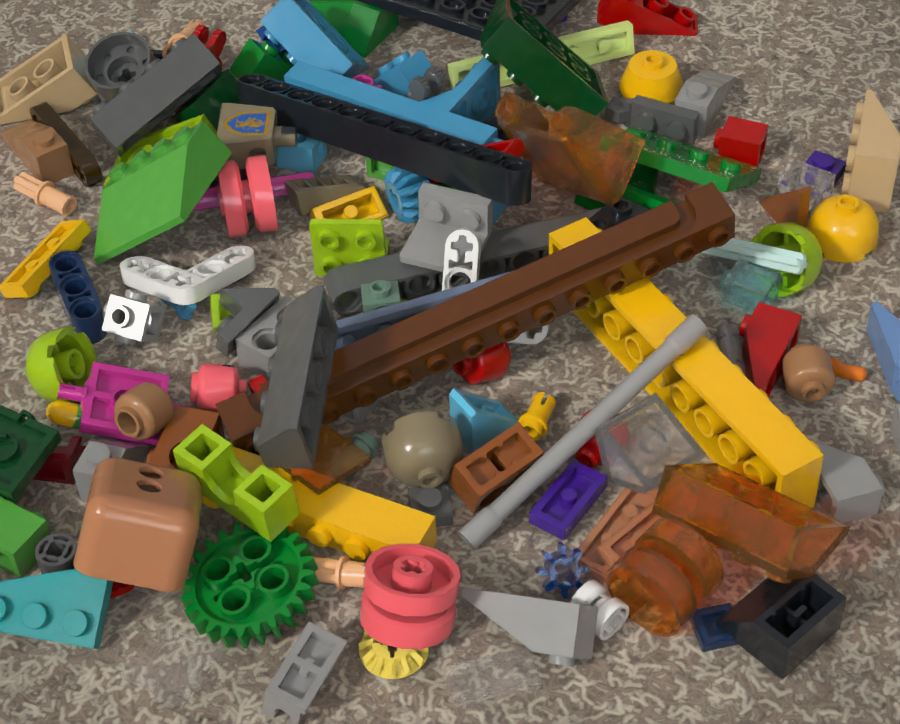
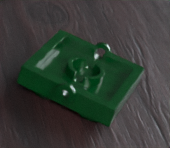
(23, 450)

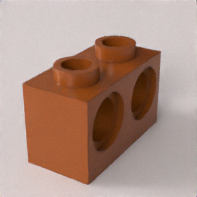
(494, 467)

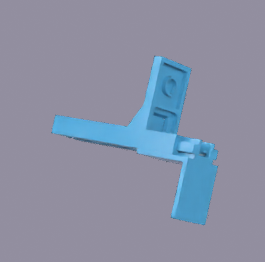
(451, 112)

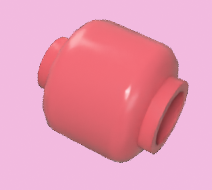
(215, 384)

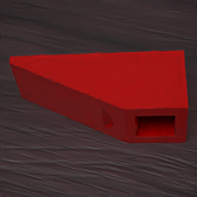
(649, 16)

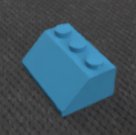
(311, 38)

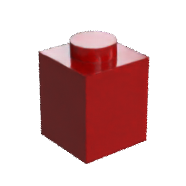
(742, 140)

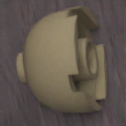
(422, 449)

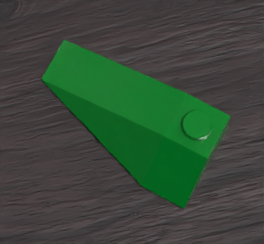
(358, 22)

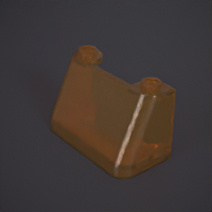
(572, 148)

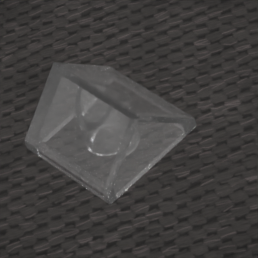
(642, 442)

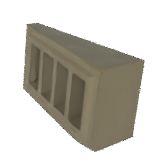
(313, 192)

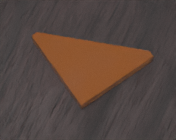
(789, 206)

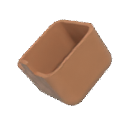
(139, 525)

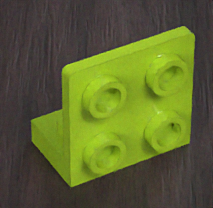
(346, 242)

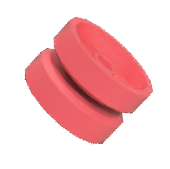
(247, 196)
(409, 596)

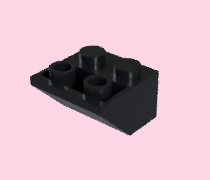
(785, 621)

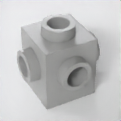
(133, 318)

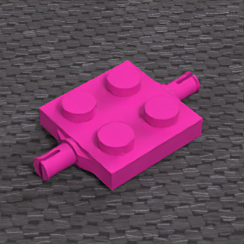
(101, 393)

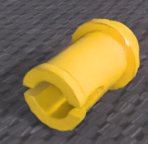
(538, 415)

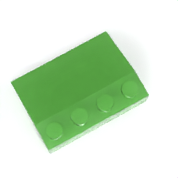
(157, 189)

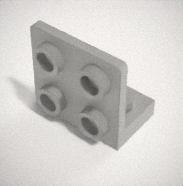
(440, 214)

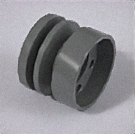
(115, 62)

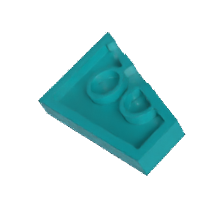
(56, 607)

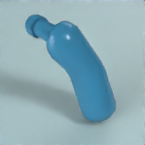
(184, 312)

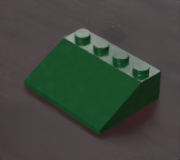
(540, 60)

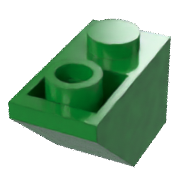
(261, 59)

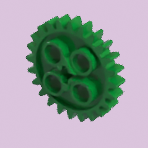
(249, 573)

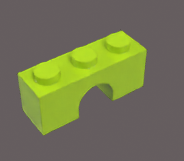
(257, 498)

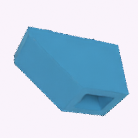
(400, 71)

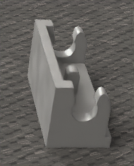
(303, 672)

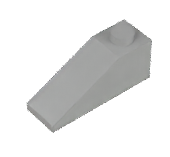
(705, 95)
(541, 624)

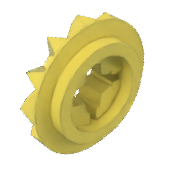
(379, 662)

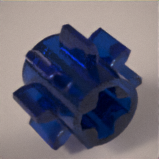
(558, 580)

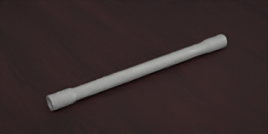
(492, 516)

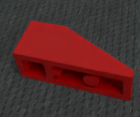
(767, 339)

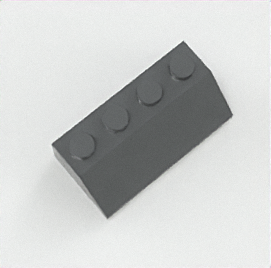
(297, 383)

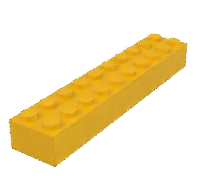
(702, 387)

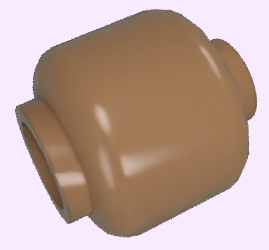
(807, 371)
(143, 411)

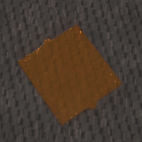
(334, 462)

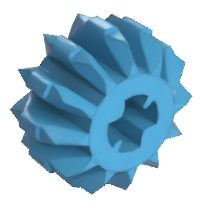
(402, 193)

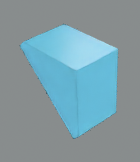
(479, 417)

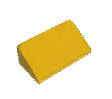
(358, 205)

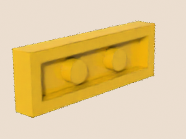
(35, 269)

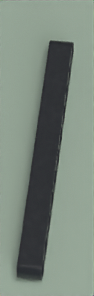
(393, 140)

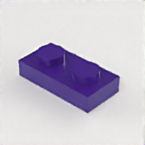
(568, 499)

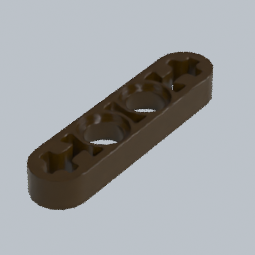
(83, 161)

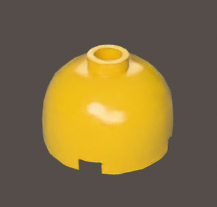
(845, 228)

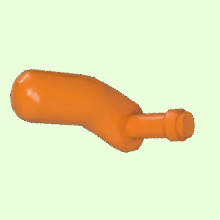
(848, 372)

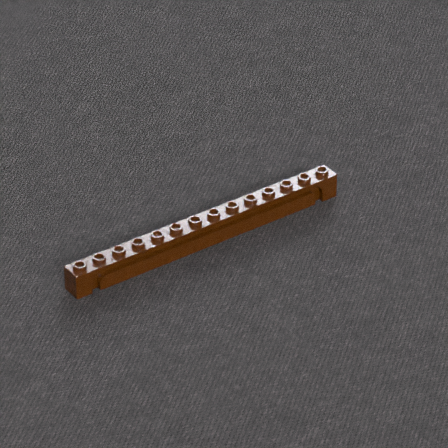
(507, 307)

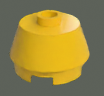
(652, 76)

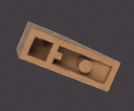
(40, 150)

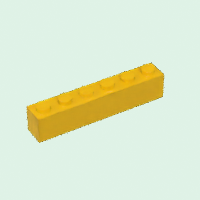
(349, 517)

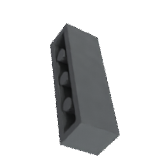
(155, 94)

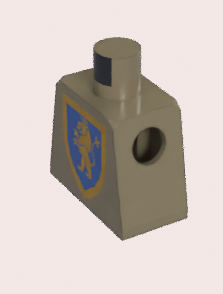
(253, 132)

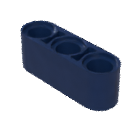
(77, 294)

